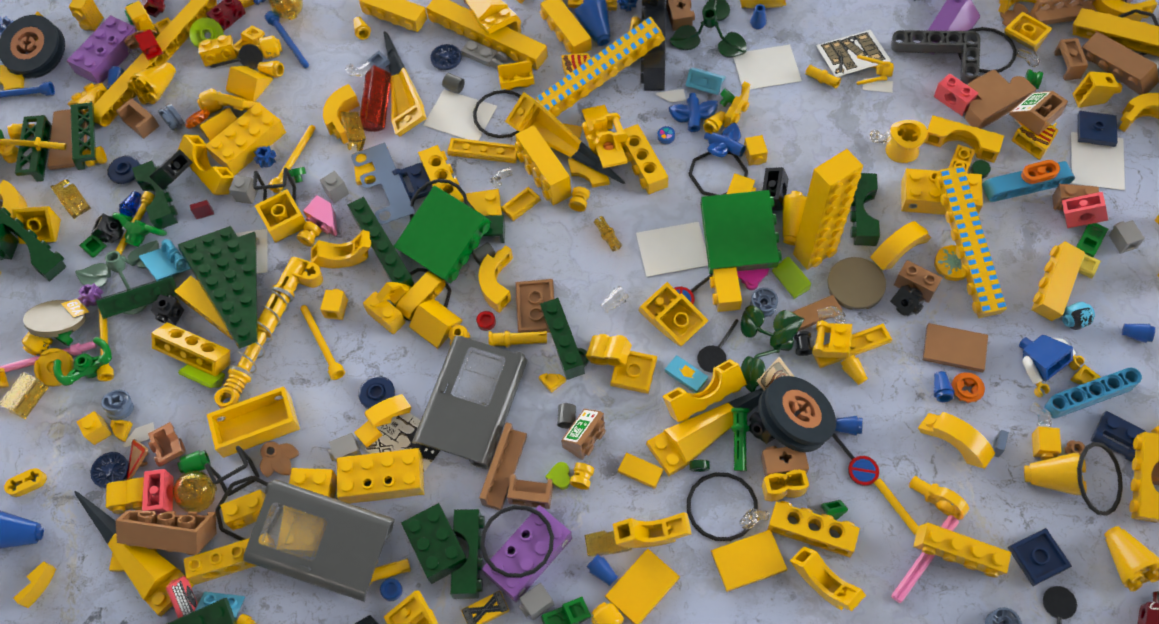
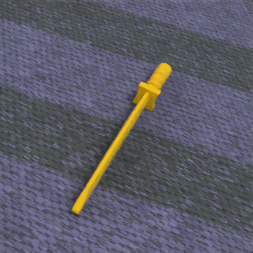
(37, 143)

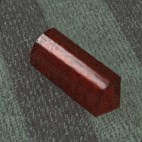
(375, 99)

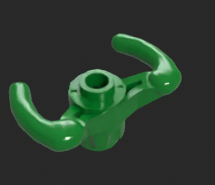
(136, 230)
(84, 365)

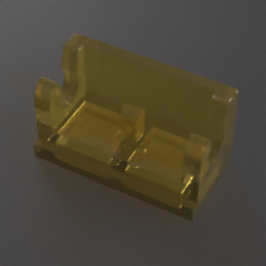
(353, 129)
(71, 198)
(23, 395)

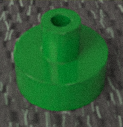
(727, 96)
(297, 172)
(65, 338)

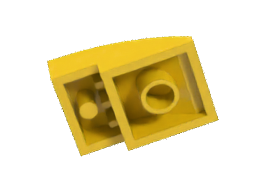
(673, 314)

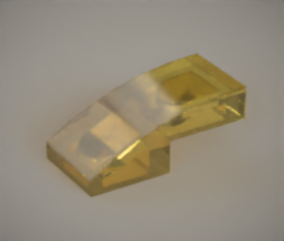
(603, 544)

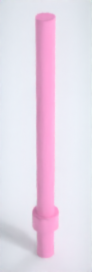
(74, 350)

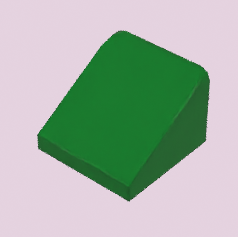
(92, 246)

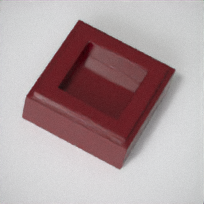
(201, 209)

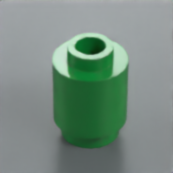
(193, 461)

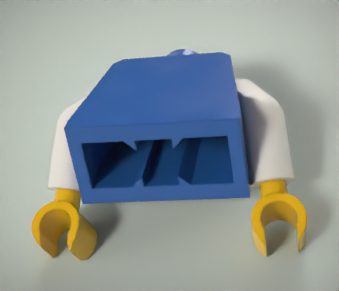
(1046, 358)

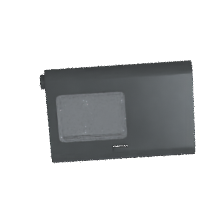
(475, 403)
(318, 533)

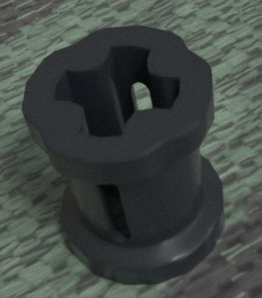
(803, 343)

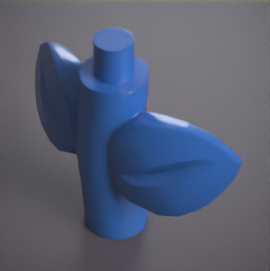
(693, 111)
(726, 142)

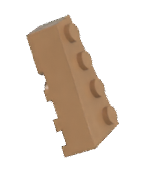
(1125, 65)
(166, 531)

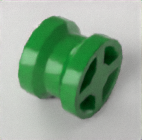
(1034, 78)

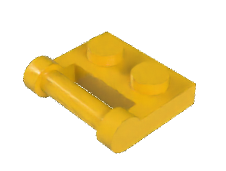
(839, 340)

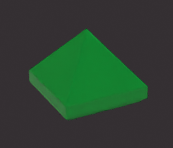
(834, 508)

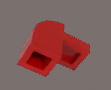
(149, 44)

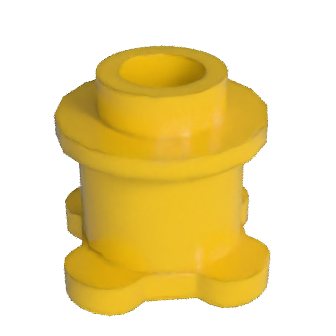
(458, 330)

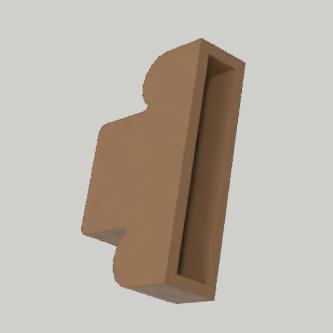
(995, 97)

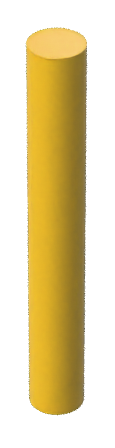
(896, 505)

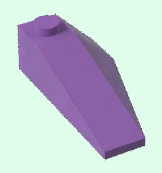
(955, 16)

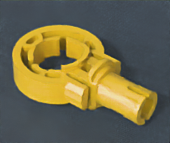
(941, 498)

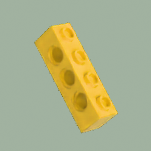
(436, 168)
(649, 169)
(190, 349)
(801, 532)
(216, 562)

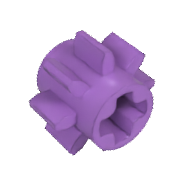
(89, 294)

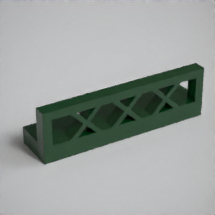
(78, 134)
(38, 158)
(135, 297)

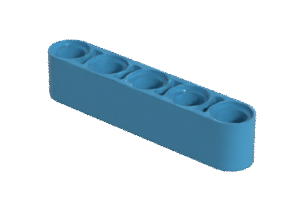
(1013, 185)
(1098, 387)

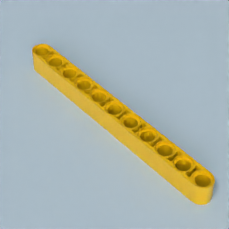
(169, 40)

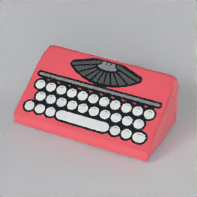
(182, 596)

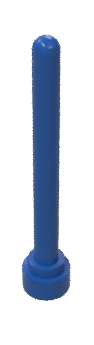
(273, 20)
(45, 88)

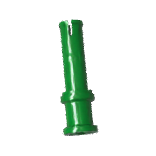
(740, 429)

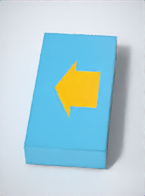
(686, 374)

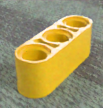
(425, 289)

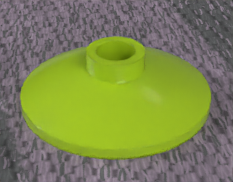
(201, 27)

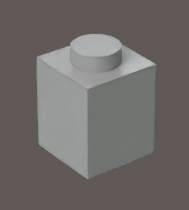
(334, 186)
(242, 189)
(1126, 236)
(344, 447)
(535, 602)

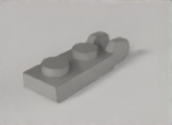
(483, 54)

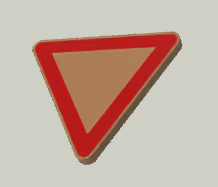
(137, 454)

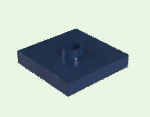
(1097, 128)
(1039, 557)

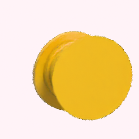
(906, 140)

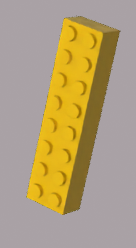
(827, 208)

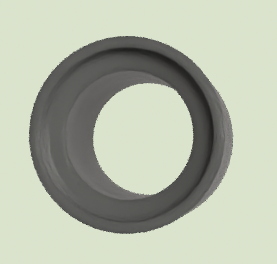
(453, 83)
(481, 252)
(566, 415)

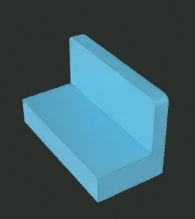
(704, 80)

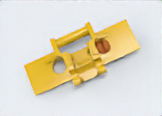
(601, 140)

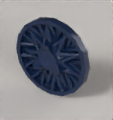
(445, 57)
(121, 170)
(375, 391)
(109, 468)

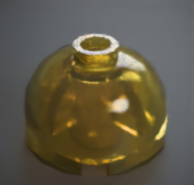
(286, 8)
(194, 491)

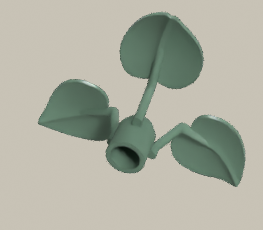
(100, 272)

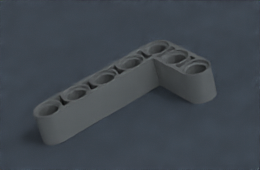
(943, 46)

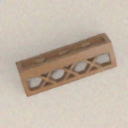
(1061, 12)
(502, 466)

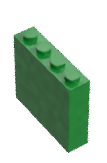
(740, 231)
(443, 234)

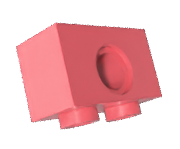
(955, 94)
(1085, 210)
(158, 491)

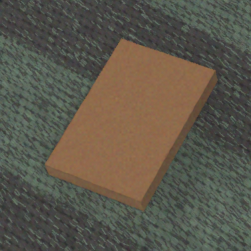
(528, 299)
(955, 347)

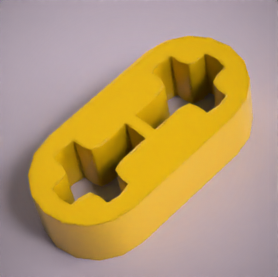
(25, 482)

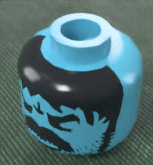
(1078, 315)

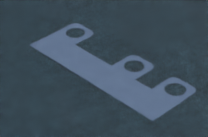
(391, 183)

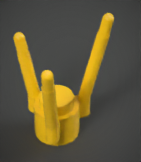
(884, 69)

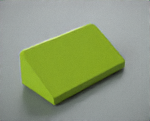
(791, 277)
(202, 377)

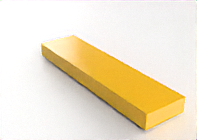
(482, 150)
(860, 343)

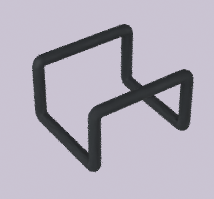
(285, 174)
(244, 457)

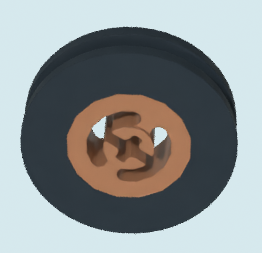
(21, 38)
(810, 427)

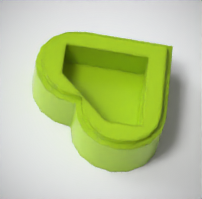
(559, 475)

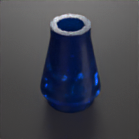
(130, 204)

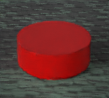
(486, 320)

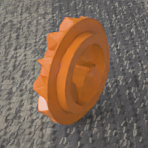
(196, 118)
(968, 379)

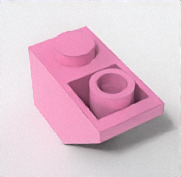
(322, 214)

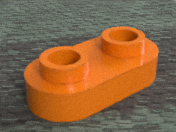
(1039, 171)

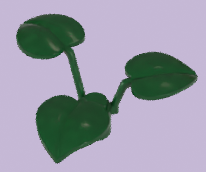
(687, 37)
(785, 326)

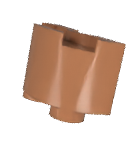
(165, 444)

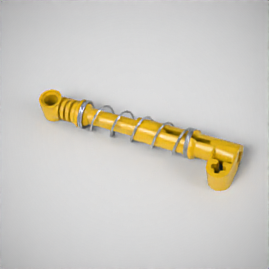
(267, 322)

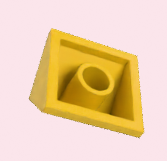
(1028, 31)
(247, 82)
(217, 123)
(40, 220)
(433, 322)

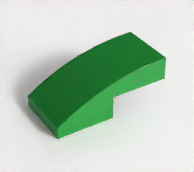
(1092, 238)
(570, 613)

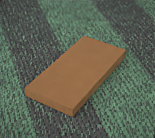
(62, 134)

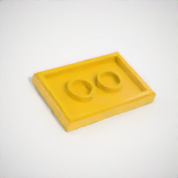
(748, 560)
(642, 587)

